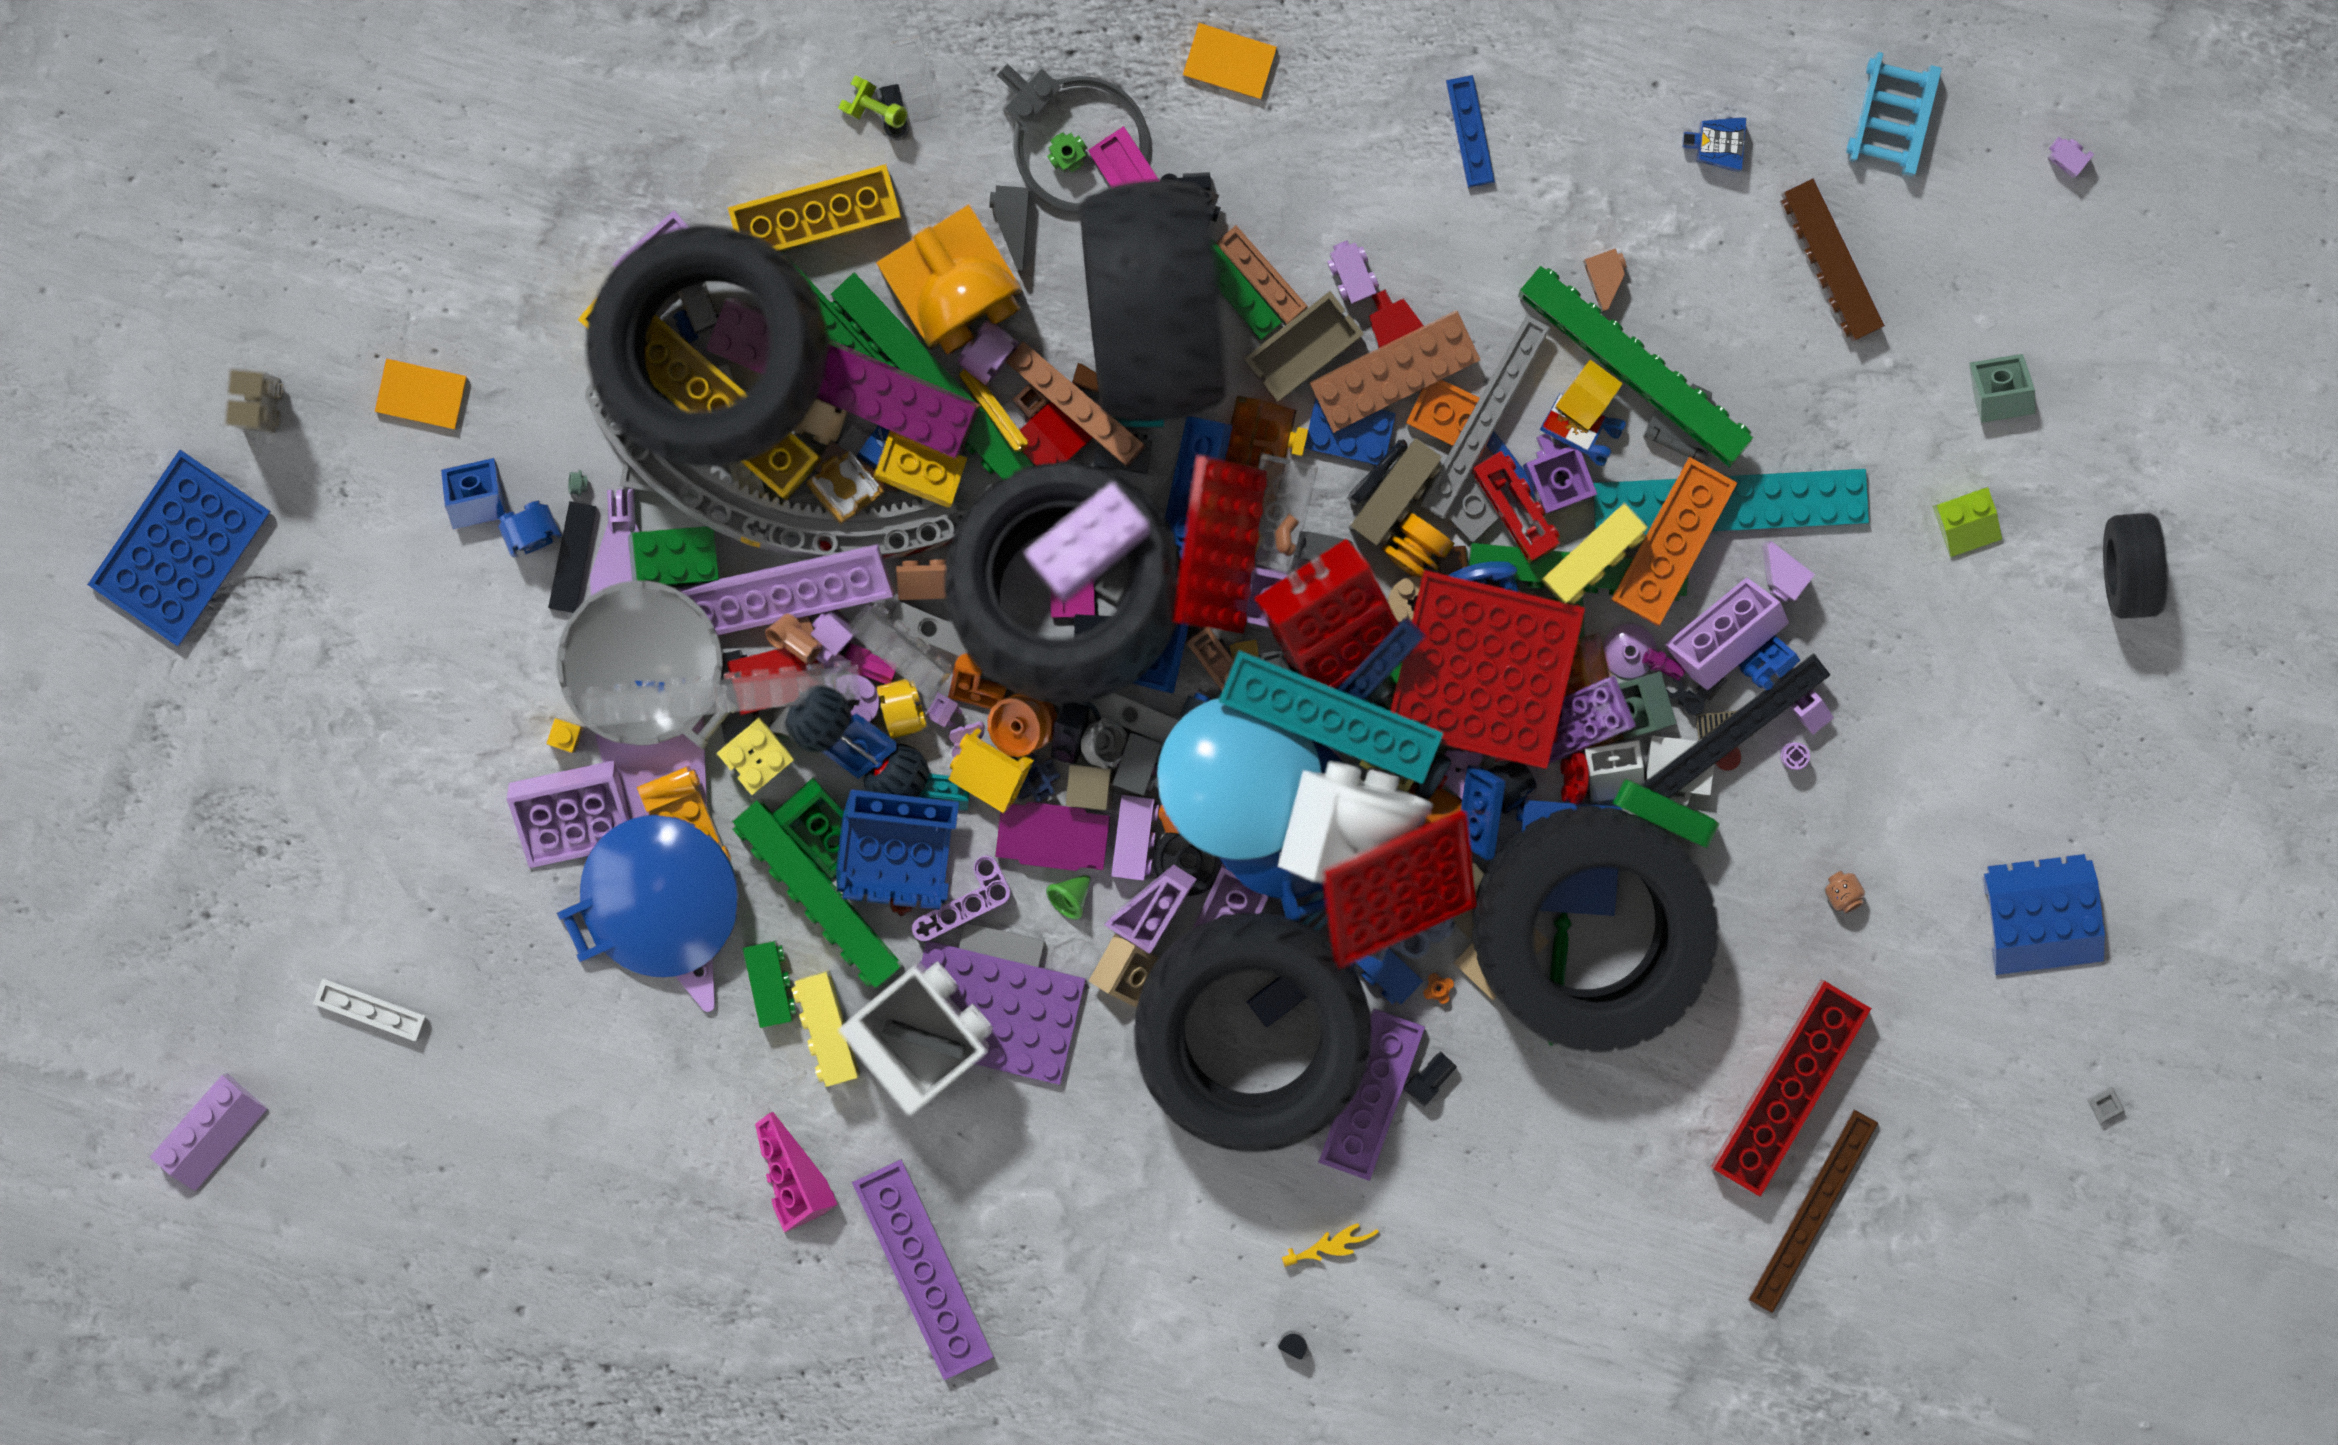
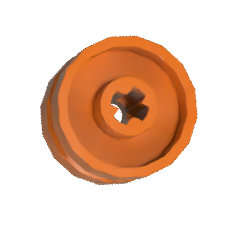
(1021, 725)

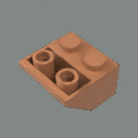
(921, 582)

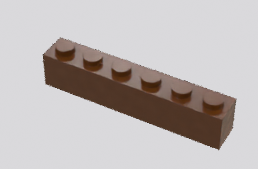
(1832, 260)

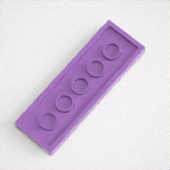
(1363, 1126)

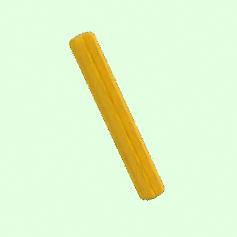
(995, 412)

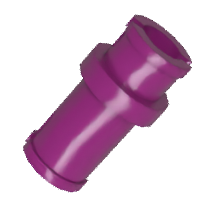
(1659, 662)

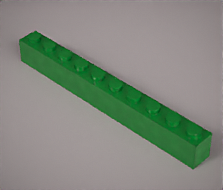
(911, 356)
(1635, 366)

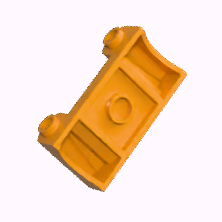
(679, 797)

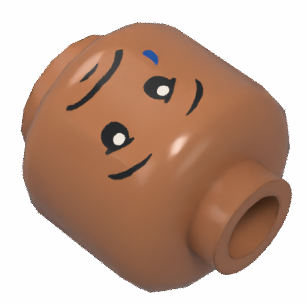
(1845, 892)

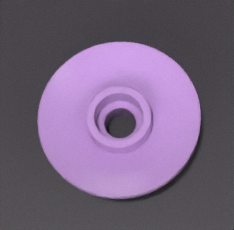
(1615, 646)

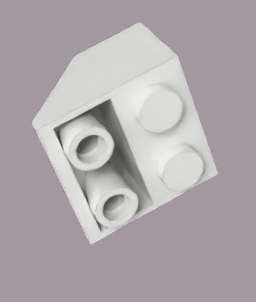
(1610, 766)

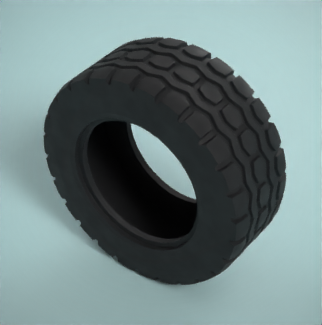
(1650, 995)

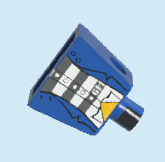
(1719, 142)

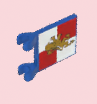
(1575, 435)

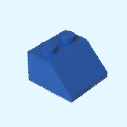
(473, 493)

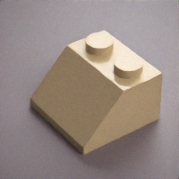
(1123, 970)

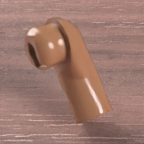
(1283, 536)

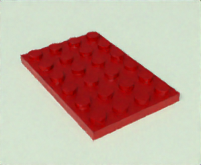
(1220, 545)
(1400, 888)

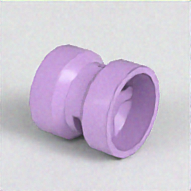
(1792, 752)

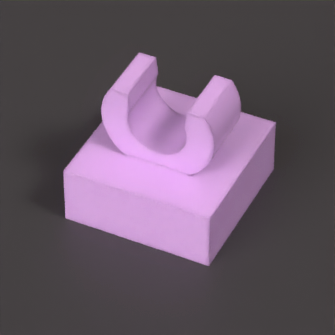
(942, 710)

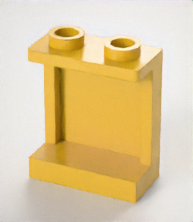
(988, 772)

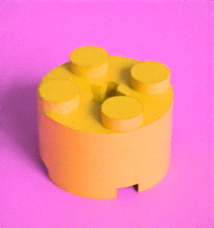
(900, 708)

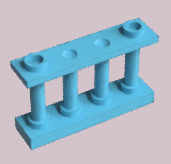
(1920, 106)

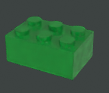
(674, 556)

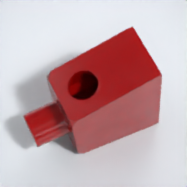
(1392, 319)

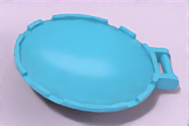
(1232, 780)

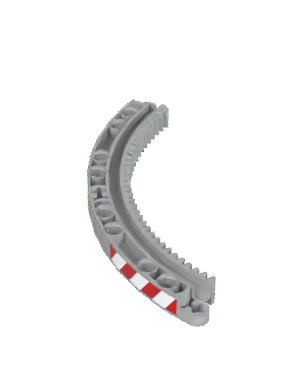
(747, 511)

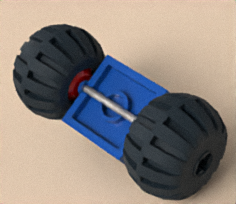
(856, 744)

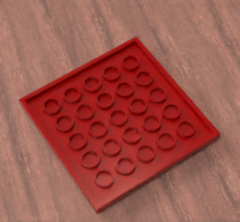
(1488, 667)

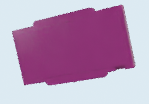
(1053, 836)

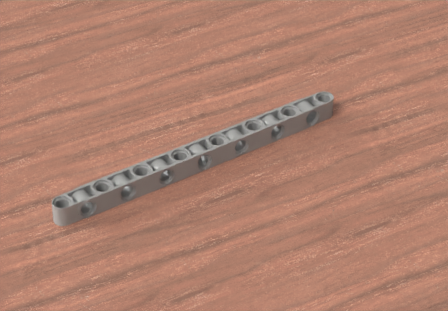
(1149, 722)

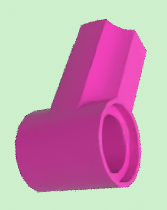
(869, 664)

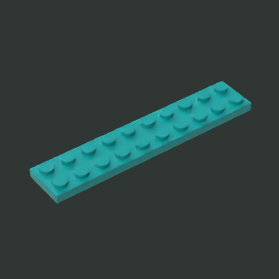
(1756, 501)

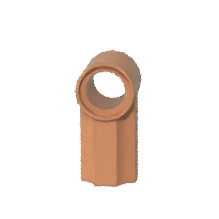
(789, 634)

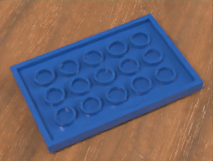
(179, 547)

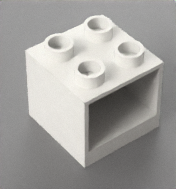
(923, 1002)

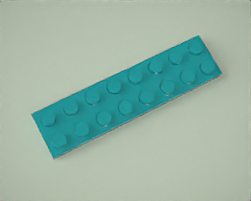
(1330, 717)

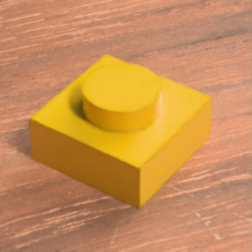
(1297, 441)

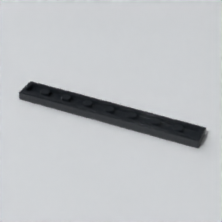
(1738, 727)

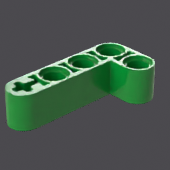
(1666, 813)

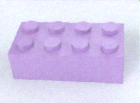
(1088, 542)

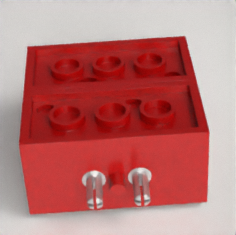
(1328, 615)

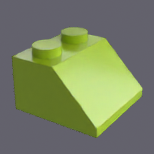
(1968, 521)

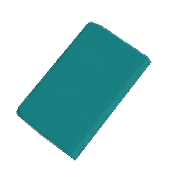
(942, 789)

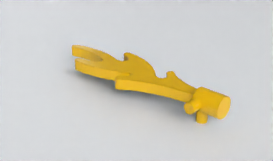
(1333, 1247)

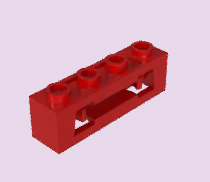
(1520, 490)

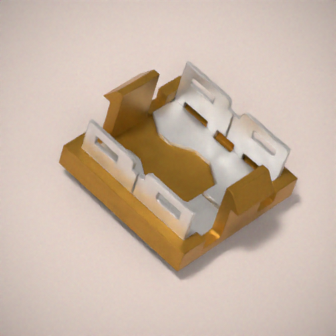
(844, 487)

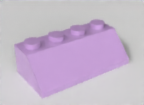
(1727, 633)
(208, 1132)

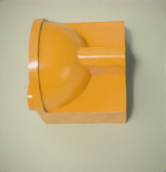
(951, 280)

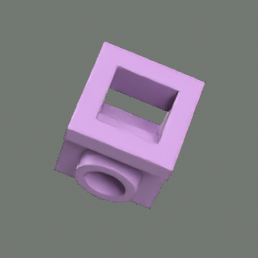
(2069, 156)

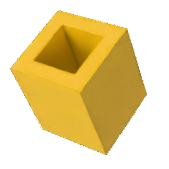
(564, 735)

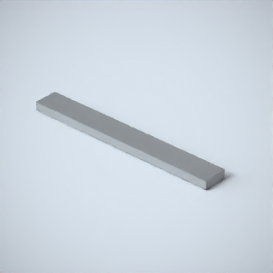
(1485, 416)

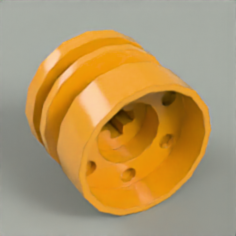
(1417, 546)

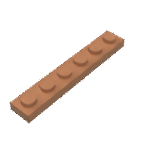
(1075, 403)

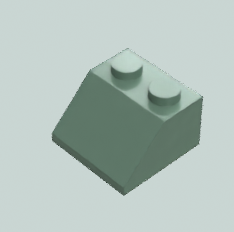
(2002, 388)
(1648, 704)

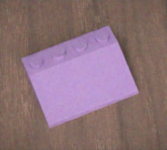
(566, 811)

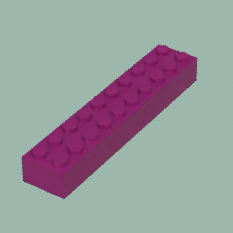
(857, 383)

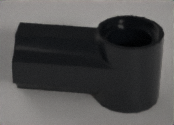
(891, 95)
(1426, 1084)

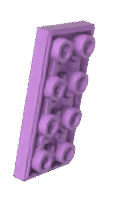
(1591, 718)

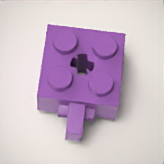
(1543, 471)

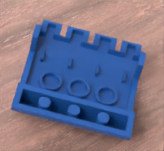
(895, 849)
(2045, 914)

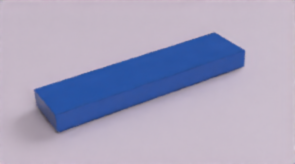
(1470, 131)

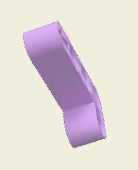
(959, 904)

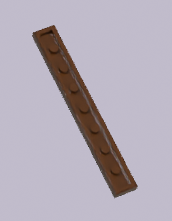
(1813, 1211)

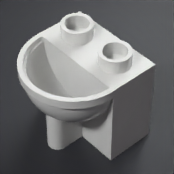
(1346, 816)

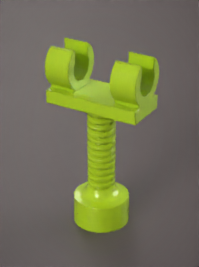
(894, 115)

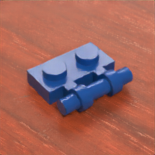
(1776, 658)

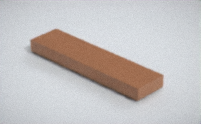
(1261, 274)

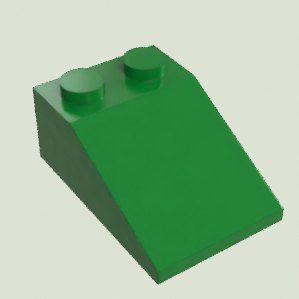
(813, 823)

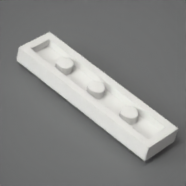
(369, 1009)

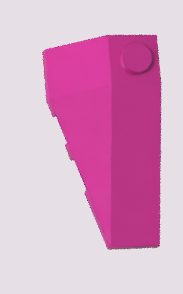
(796, 1181)

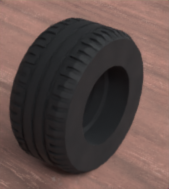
(2135, 565)

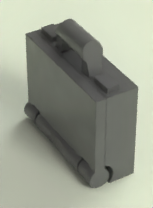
(1673, 437)

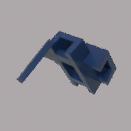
(1040, 778)

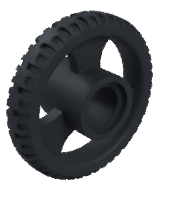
(1164, 861)

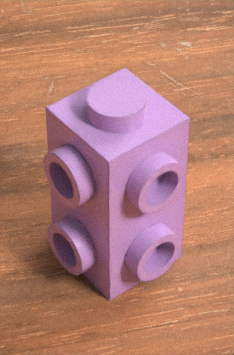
(1348, 263)

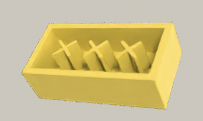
(1598, 550)
(824, 1019)

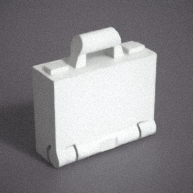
(1665, 749)

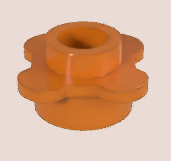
(1445, 984)

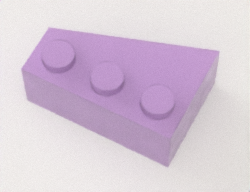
(1151, 911)

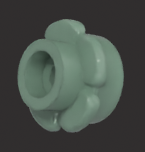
(577, 483)

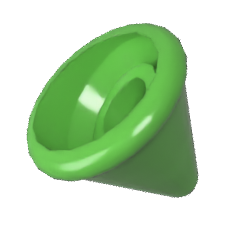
(1069, 896)

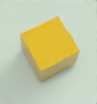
(1589, 394)

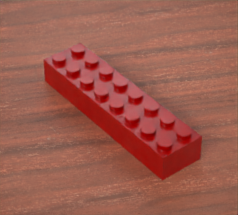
(1790, 1087)

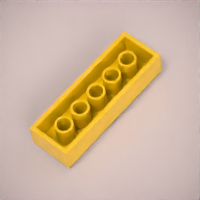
(820, 210)

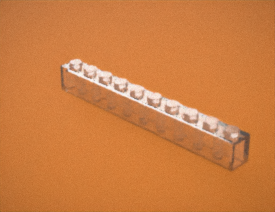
(715, 696)

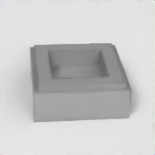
(2106, 1105)

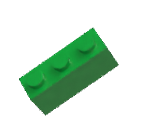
(769, 983)

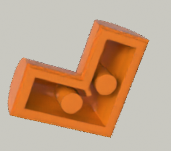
(970, 688)

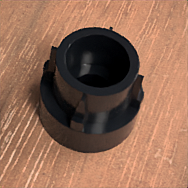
(1518, 783)

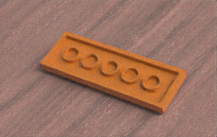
(1674, 541)

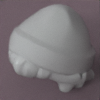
(1104, 743)

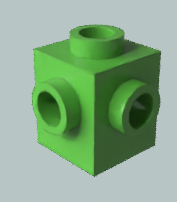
(1070, 162)

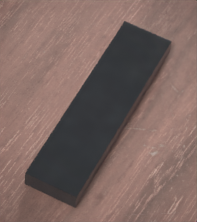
(572, 557)

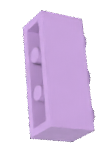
(1134, 837)

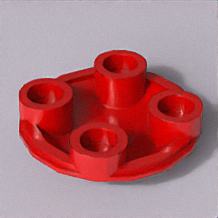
(1575, 778)

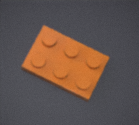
(1442, 411)

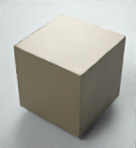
(1090, 787)

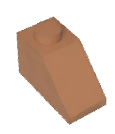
(1605, 275)

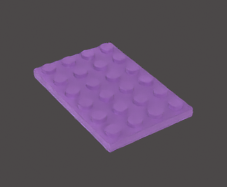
(1025, 1004)

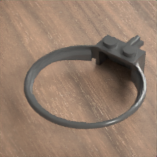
(1033, 95)

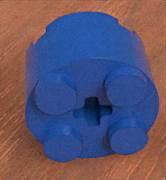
(528, 529)

